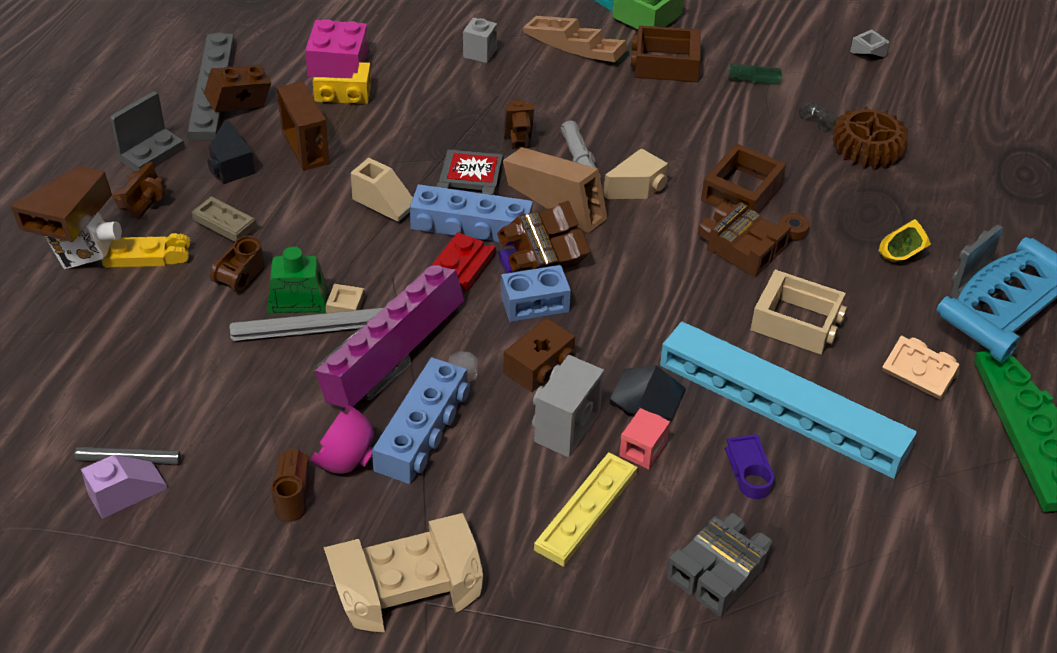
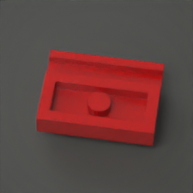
(467, 257)

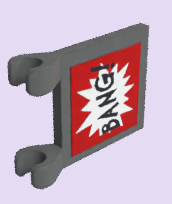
(471, 171)

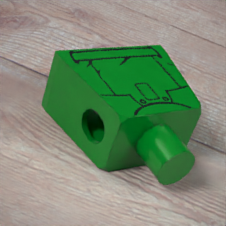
(296, 284)

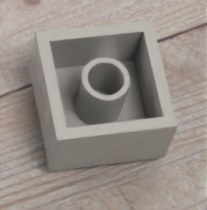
(567, 405)

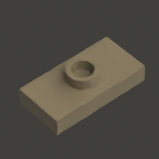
(224, 219)

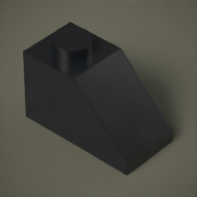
(230, 155)

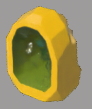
(904, 242)

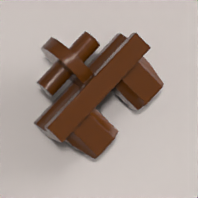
(518, 123)
(140, 191)

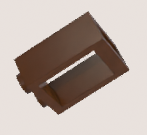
(669, 41)
(302, 124)
(719, 190)

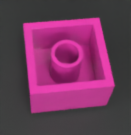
(336, 48)

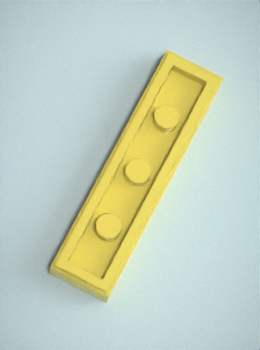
(585, 509)

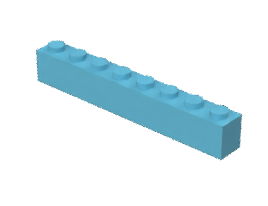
(788, 399)

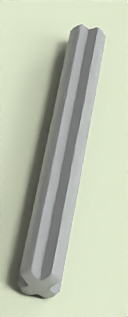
(301, 324)

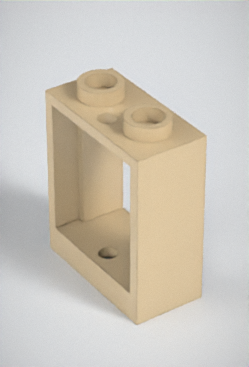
(805, 295)

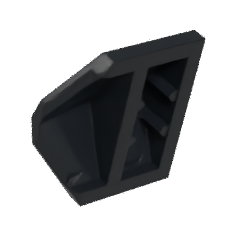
(648, 389)

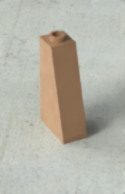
(558, 180)

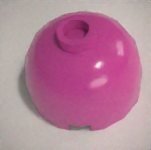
(346, 443)

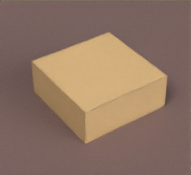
(344, 298)

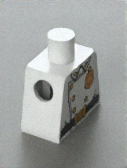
(89, 245)

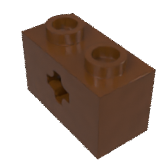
(237, 88)
(537, 353)

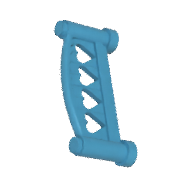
(998, 330)

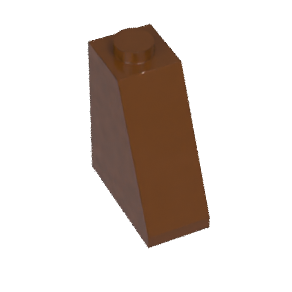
(64, 204)

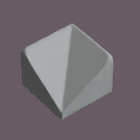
(870, 43)

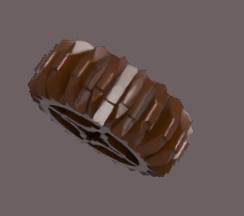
(870, 137)

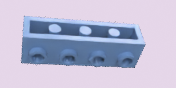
(464, 212)
(420, 421)

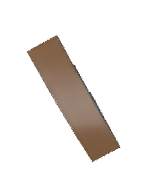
(569, 37)

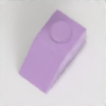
(121, 483)

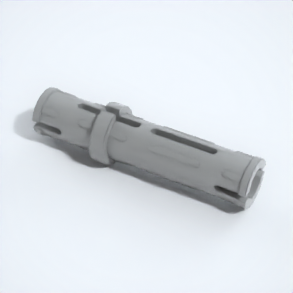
(577, 144)

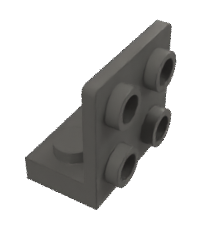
(142, 134)
(973, 259)

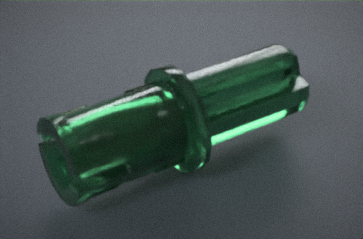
(754, 73)

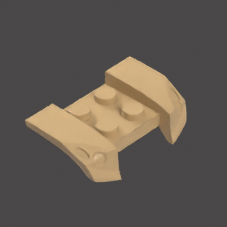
(406, 571)

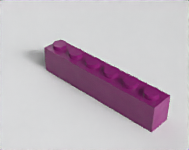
(389, 336)

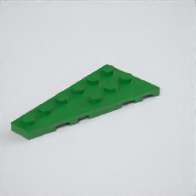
(1028, 420)

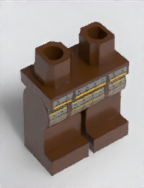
(744, 237)
(545, 239)

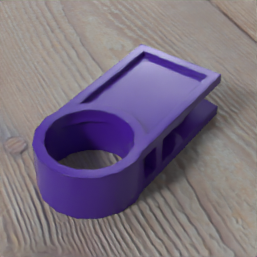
(748, 459)

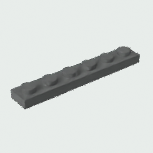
(217, 54)

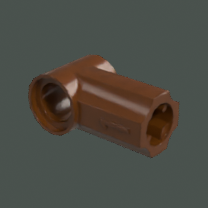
(290, 485)

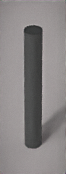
(153, 456)

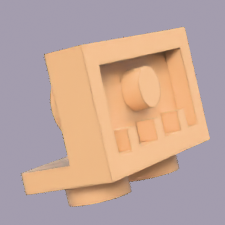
(921, 367)

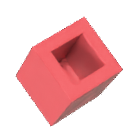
(644, 438)

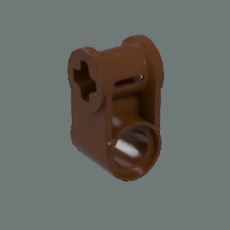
(239, 264)

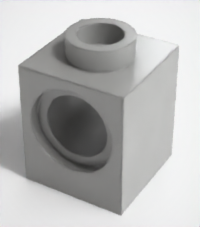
(480, 40)

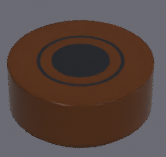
(798, 223)

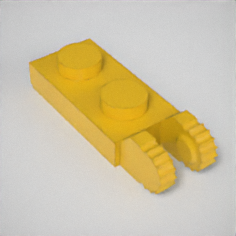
(147, 251)

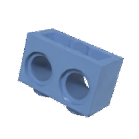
(535, 293)

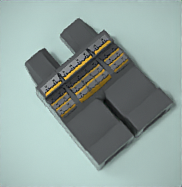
(719, 563)

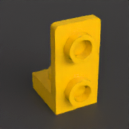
(344, 89)

